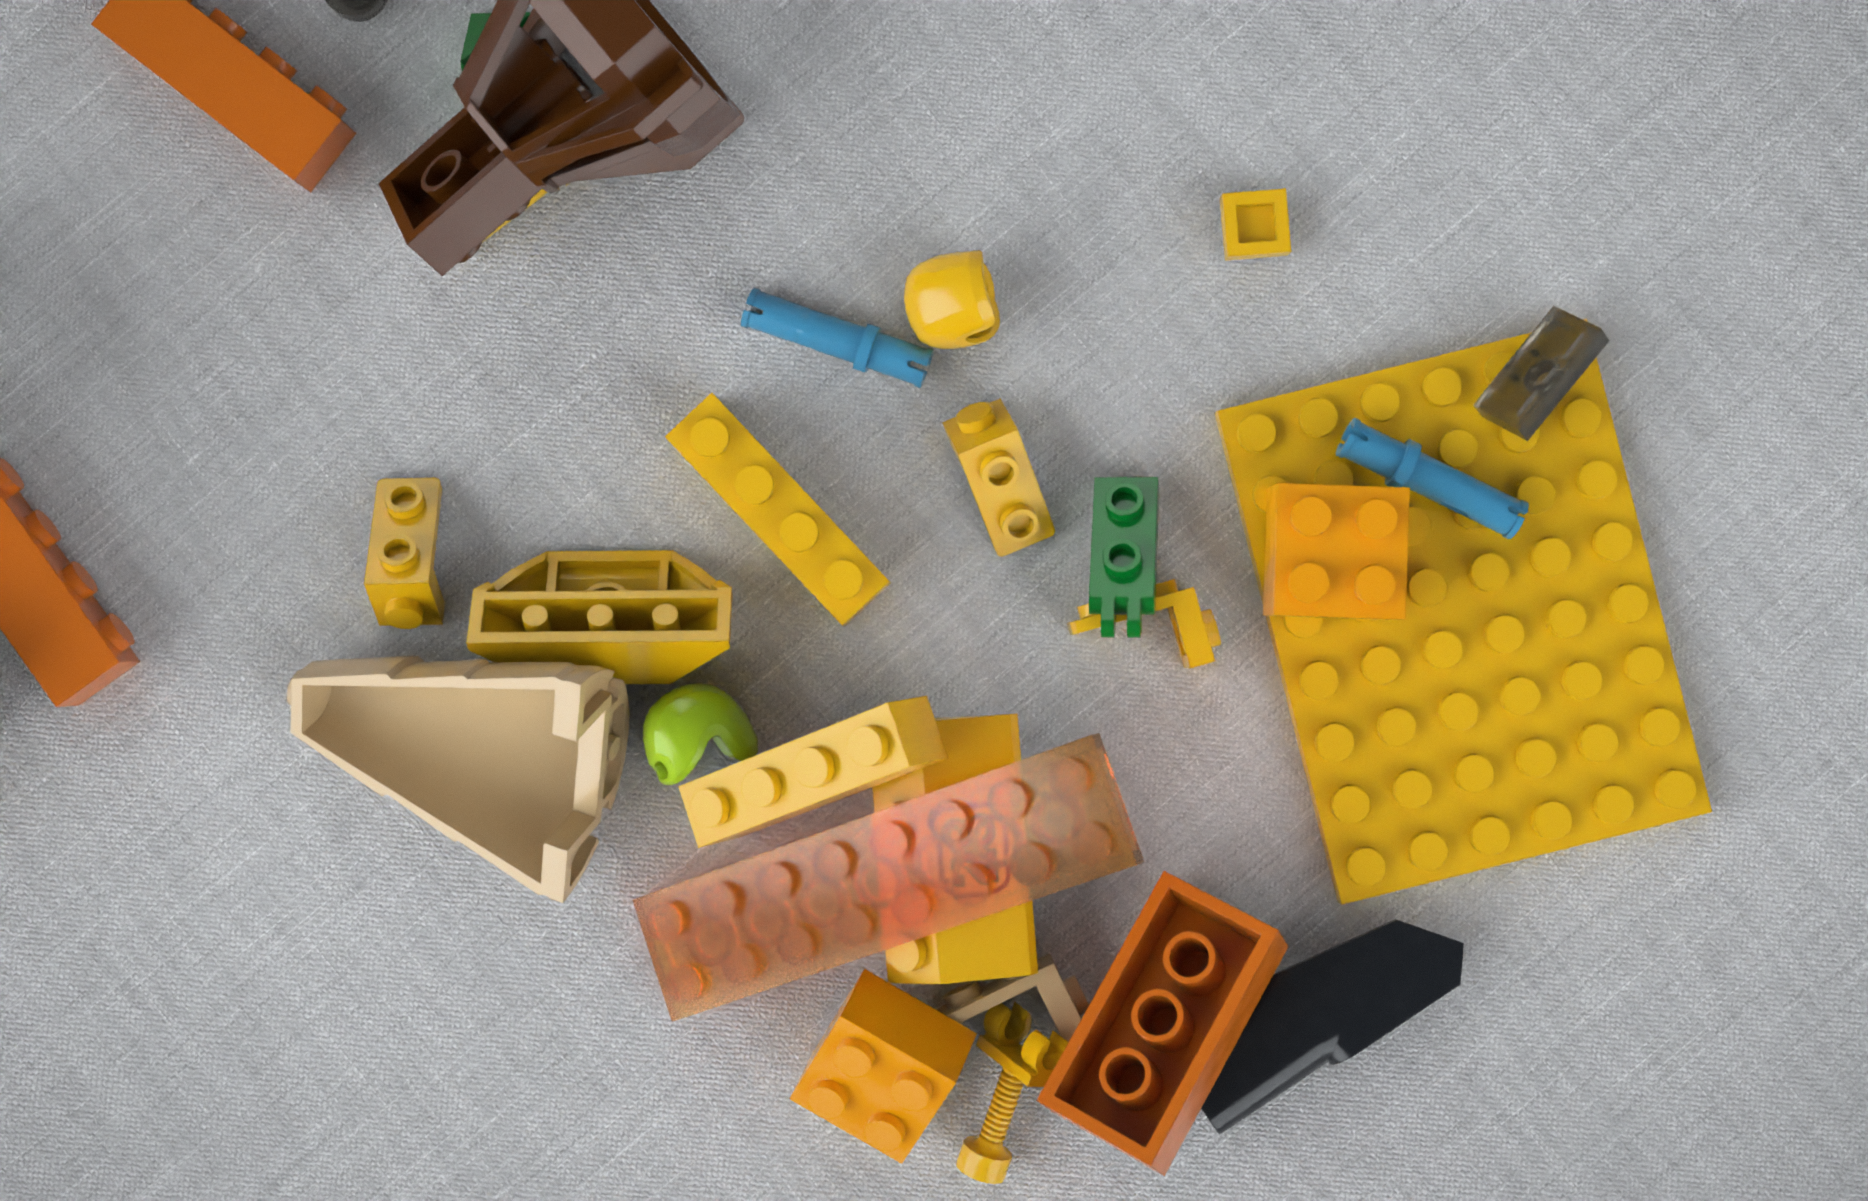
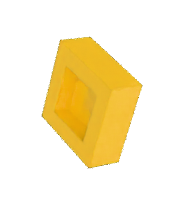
(1255, 224)

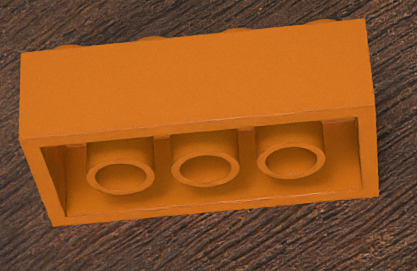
(1164, 1022)

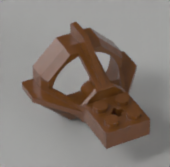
(537, 129)

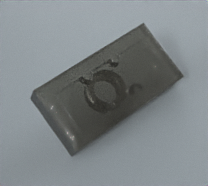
(1541, 372)

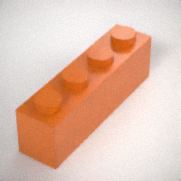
(232, 83)
(51, 606)

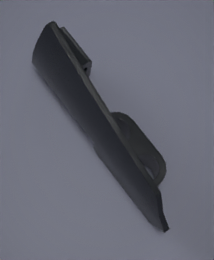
(1331, 1012)

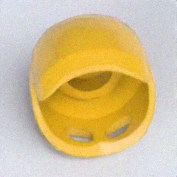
(952, 301)

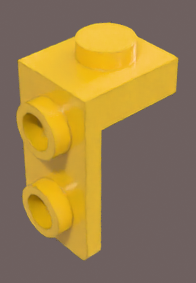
(1000, 476)
(402, 553)
(1193, 629)

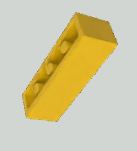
(777, 509)
(813, 770)

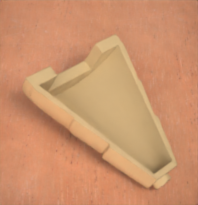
(478, 750)

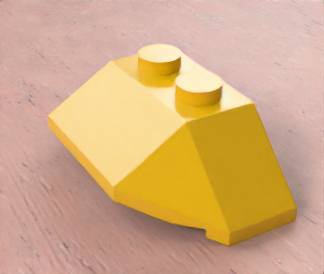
(619, 610)

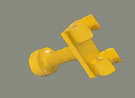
(1032, 1064)

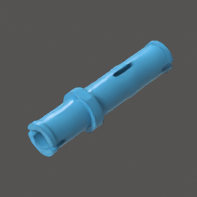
(837, 337)
(1409, 467)

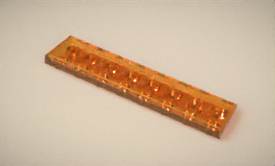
(889, 878)

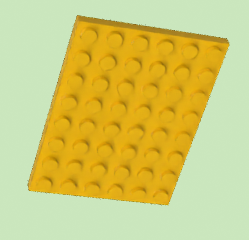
(1531, 670)

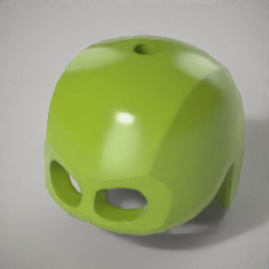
(685, 722)

